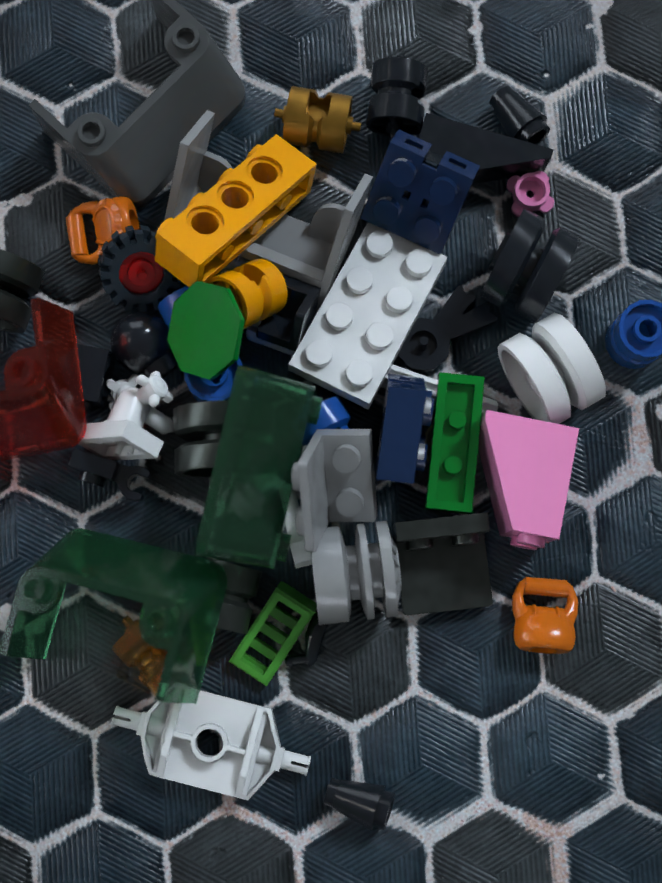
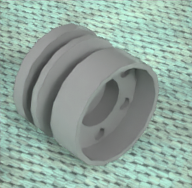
(356, 574)

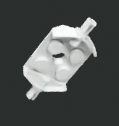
(248, 752)

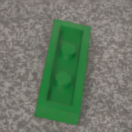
(454, 443)

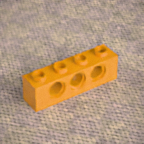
(234, 211)

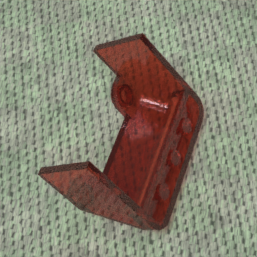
(43, 388)

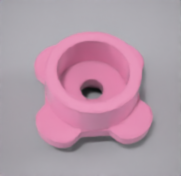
(535, 182)

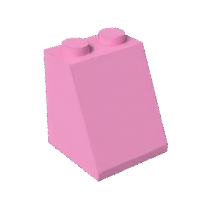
(527, 475)

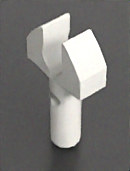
(300, 556)

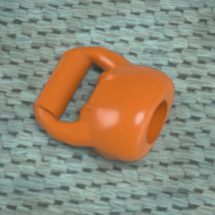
(108, 217)
(541, 627)

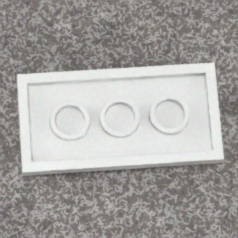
(367, 315)

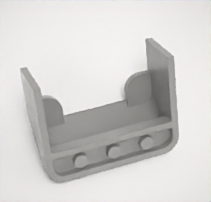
(295, 247)

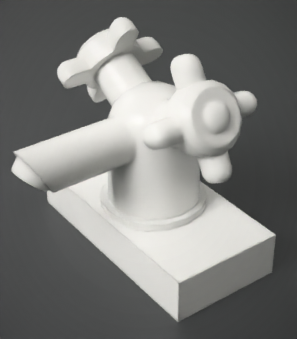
(123, 432)

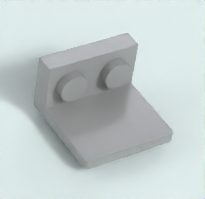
(334, 482)

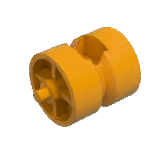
(256, 288)

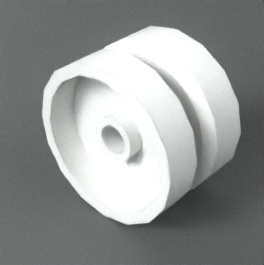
(552, 370)

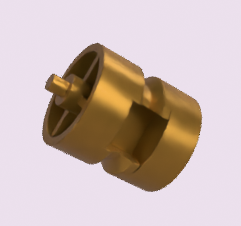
(317, 119)

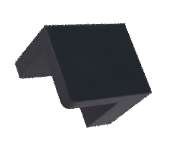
(293, 321)

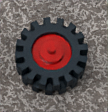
(131, 272)

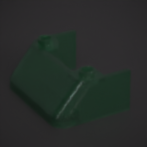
(254, 469)
(177, 592)

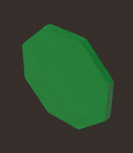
(206, 330)

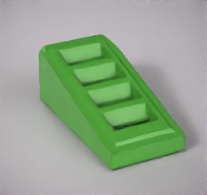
(295, 601)

